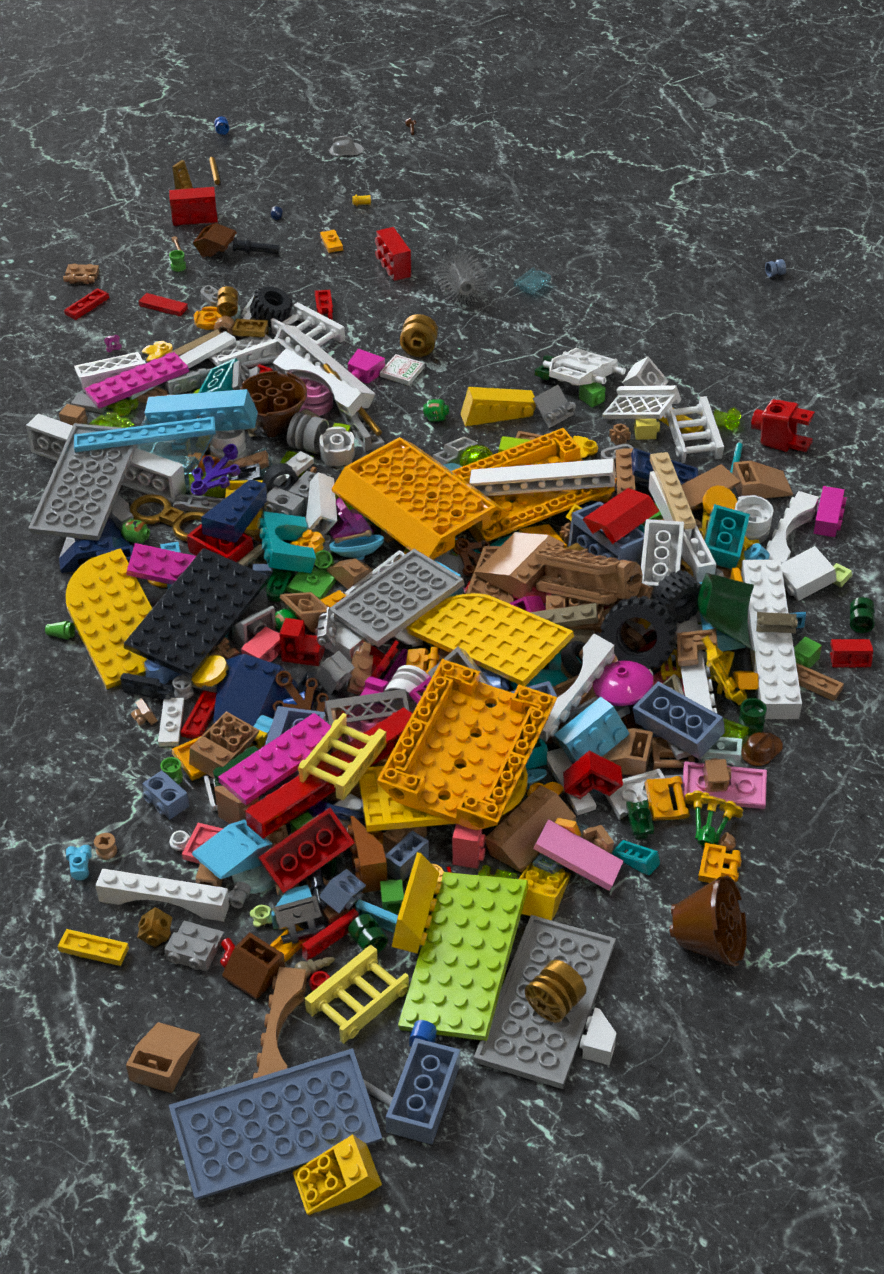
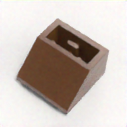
(214, 239)
(253, 965)

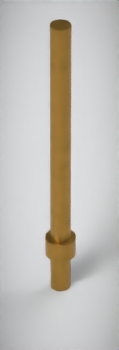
(361, 411)

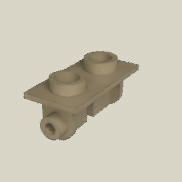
(776, 622)

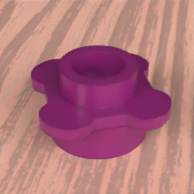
(108, 340)

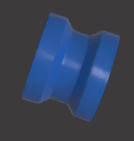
(221, 129)

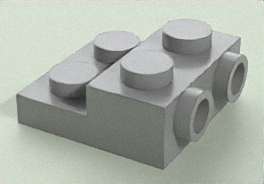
(194, 945)

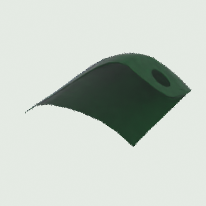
(726, 605)

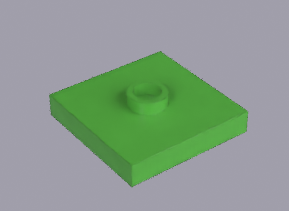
(317, 582)

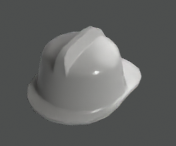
(345, 146)

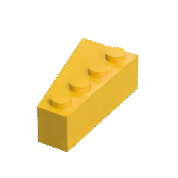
(496, 405)

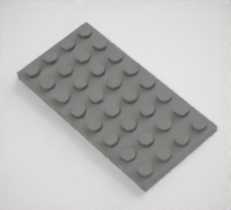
(82, 489)
(521, 1038)

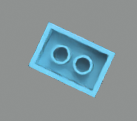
(594, 729)

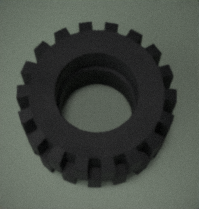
(271, 303)
(679, 594)

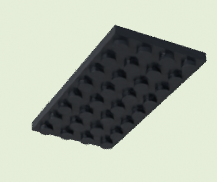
(196, 613)

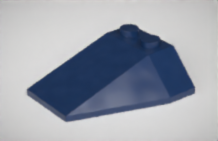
(84, 548)
(249, 689)

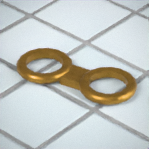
(169, 515)

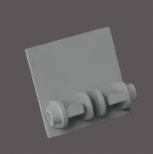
(554, 406)

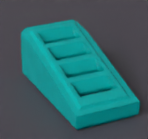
(646, 864)

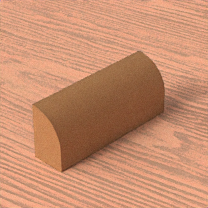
(697, 487)

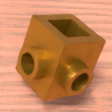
(154, 927)

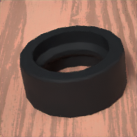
(277, 470)
(569, 658)

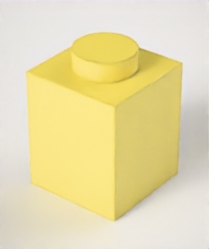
(646, 428)

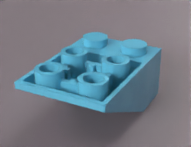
(232, 850)

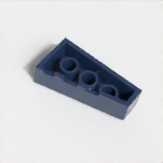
(235, 512)

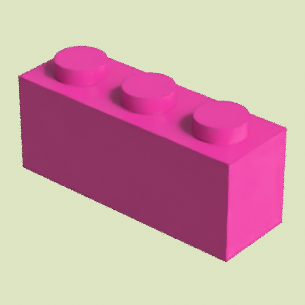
(830, 511)

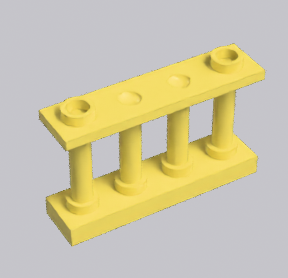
(353, 770)
(351, 974)

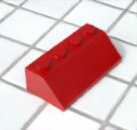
(306, 850)

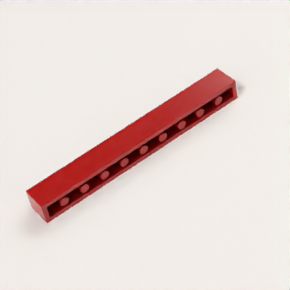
(299, 796)

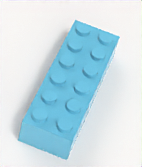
(230, 408)

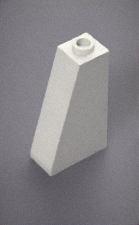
(321, 504)

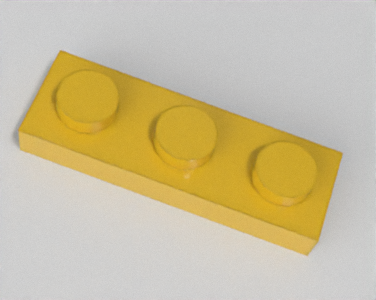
(93, 947)

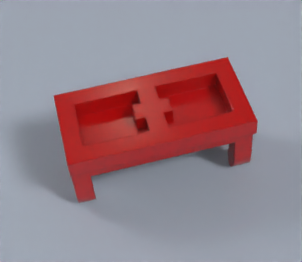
(851, 653)

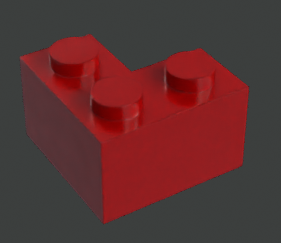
(298, 646)
(592, 773)

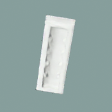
(171, 722)

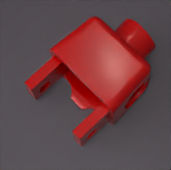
(779, 425)

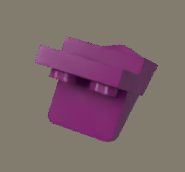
(350, 523)

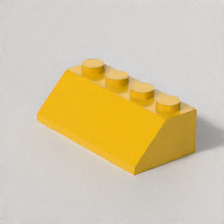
(416, 906)

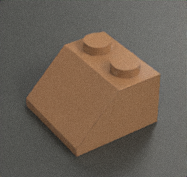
(305, 607)
(230, 807)

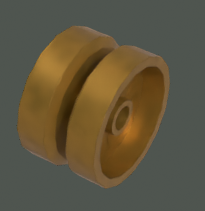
(418, 335)

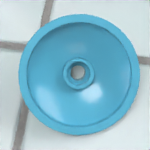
(357, 547)

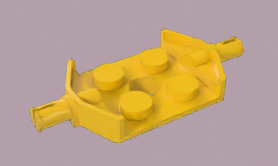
(718, 669)

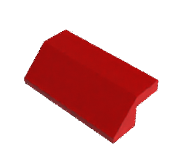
(621, 514)

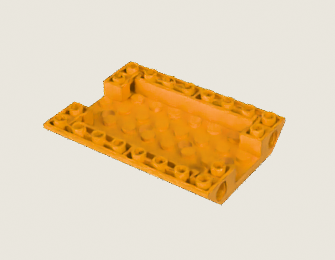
(415, 498)
(536, 506)
(441, 737)

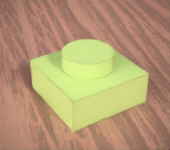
(842, 575)

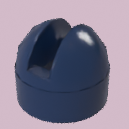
(276, 213)

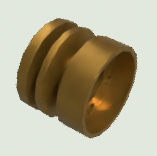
(555, 991)

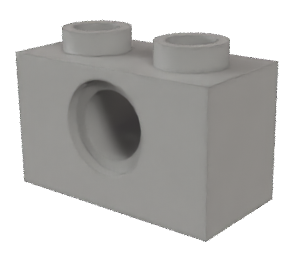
(284, 503)

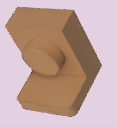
(599, 837)

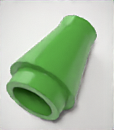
(62, 629)

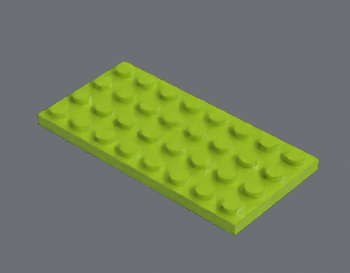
(465, 955)

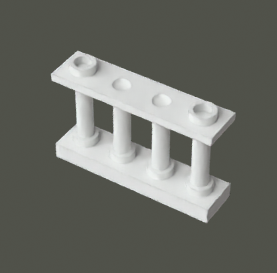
(315, 320)
(707, 421)

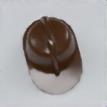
(761, 748)

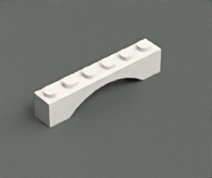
(347, 398)
(801, 511)
(596, 656)
(201, 899)

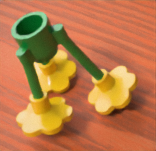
(707, 833)

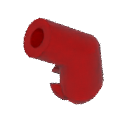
(228, 946)

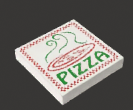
(402, 369)

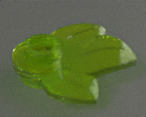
(124, 407)
(729, 420)

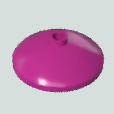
(623, 683)

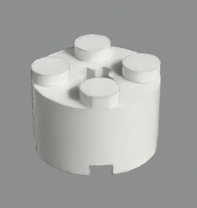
(337, 447)

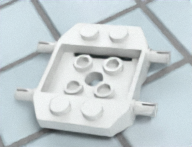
(592, 367)

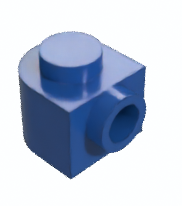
(423, 1030)

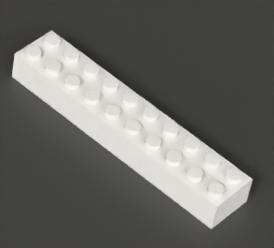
(145, 473)
(774, 652)

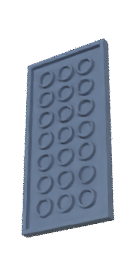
(272, 1123)

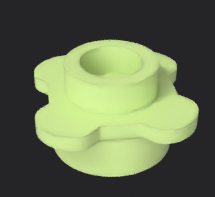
(257, 912)

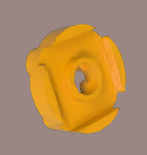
(310, 539)

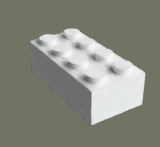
(661, 550)

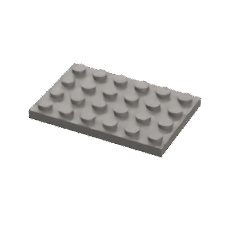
(396, 597)

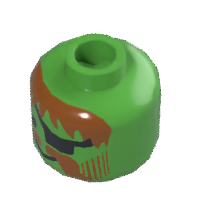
(135, 531)

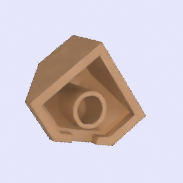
(349, 571)

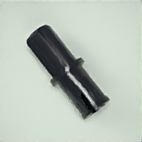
(317, 887)

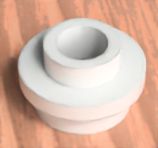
(179, 840)

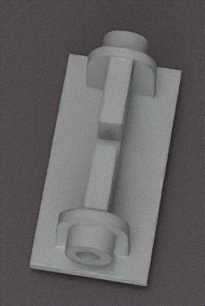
(327, 628)

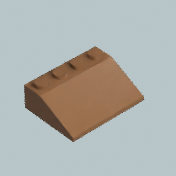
(514, 563)

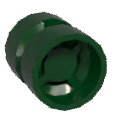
(862, 615)
(753, 715)
(367, 932)

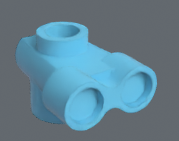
(78, 861)

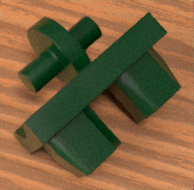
(640, 819)

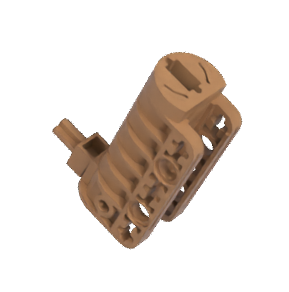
(587, 575)

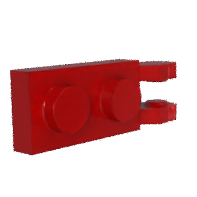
(324, 302)

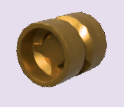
(227, 301)

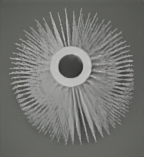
(460, 279)

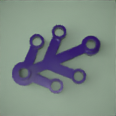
(200, 487)

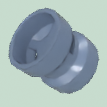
(773, 268)

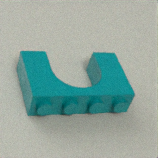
(279, 553)

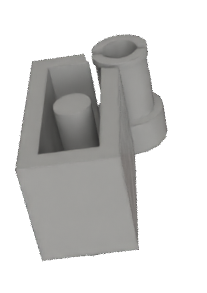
(335, 672)

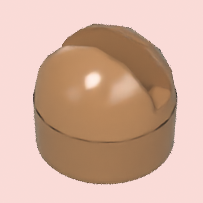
(728, 841)

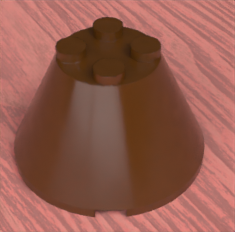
(276, 399)
(712, 922)

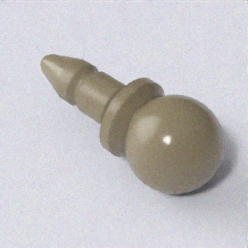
(311, 966)

